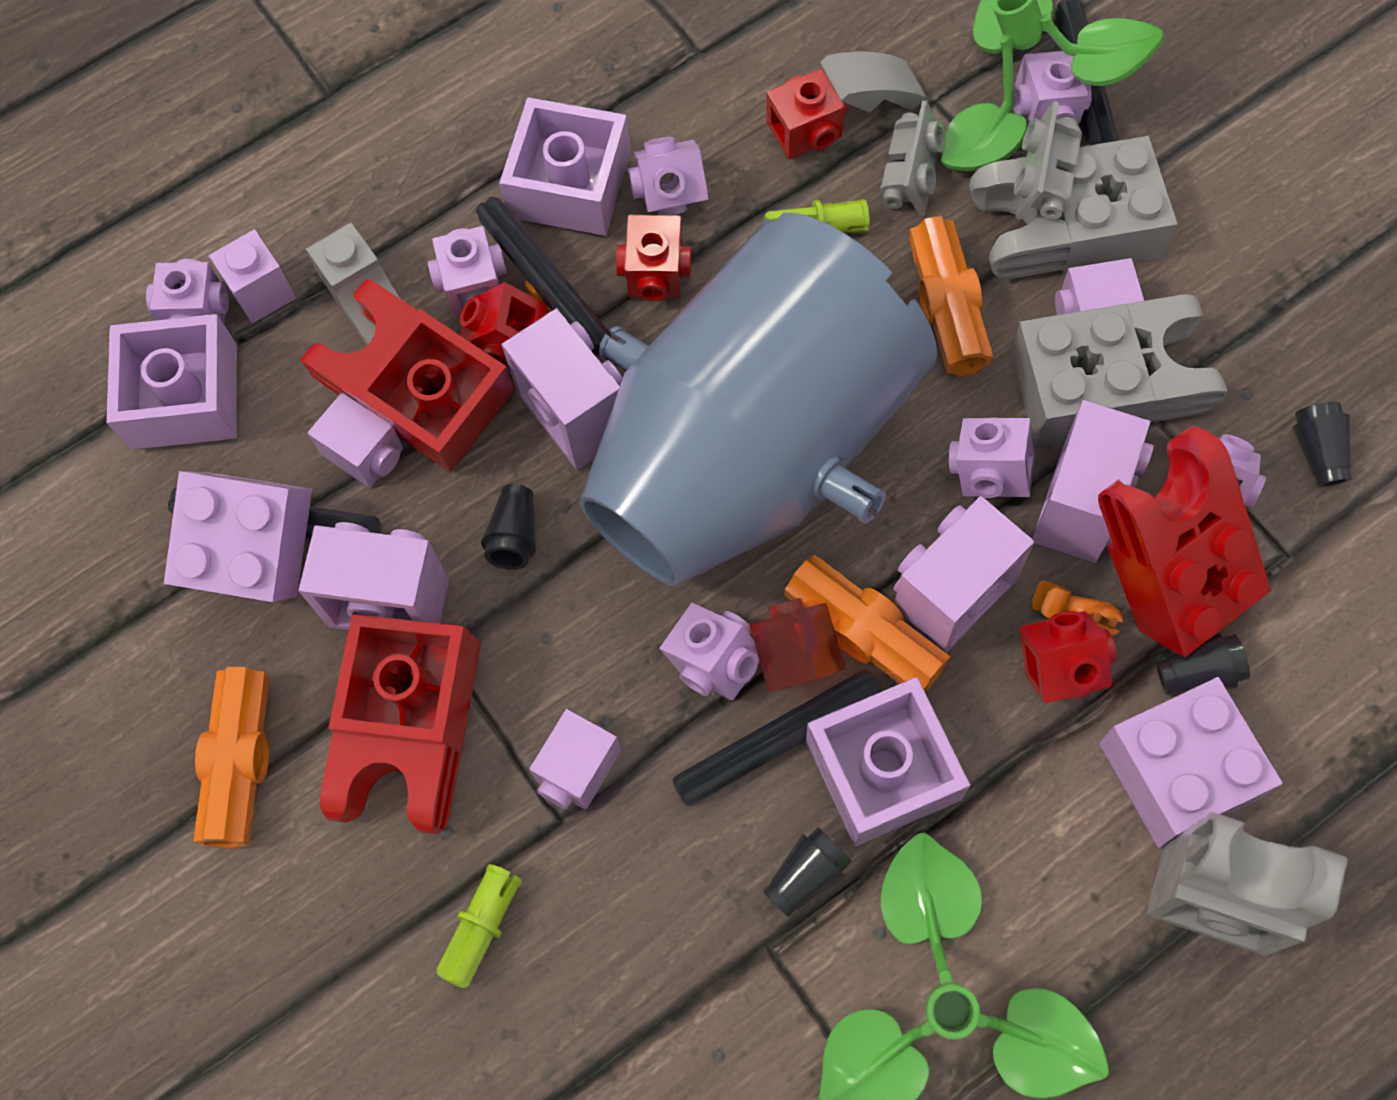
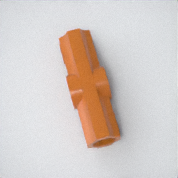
(950, 297)
(868, 624)
(232, 758)

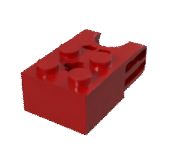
(407, 362)
(1188, 550)
(395, 731)

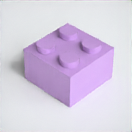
(566, 166)
(172, 382)
(563, 384)
(1096, 453)
(237, 536)
(961, 573)
(372, 575)
(886, 761)
(1189, 761)

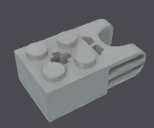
(1113, 212)
(1113, 361)
(1243, 887)

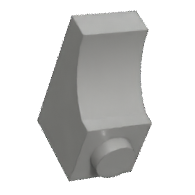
(343, 264)

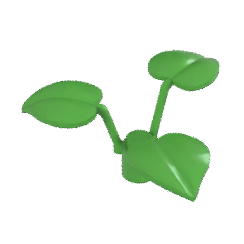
(1103, 55)
(1042, 1045)

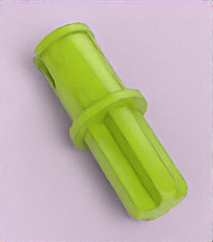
(846, 216)
(478, 926)

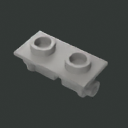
(917, 143)
(1039, 182)

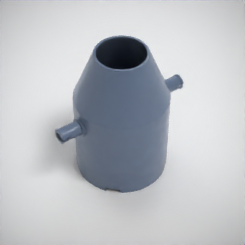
(754, 401)

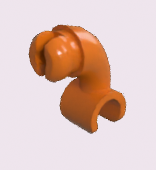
(1054, 598)

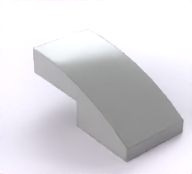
(870, 77)

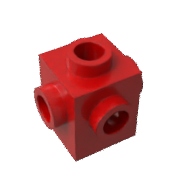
(805, 114)
(654, 257)
(497, 317)
(1067, 656)

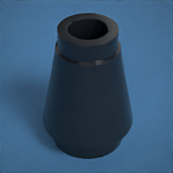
(1325, 441)
(511, 529)
(1215, 658)
(807, 871)

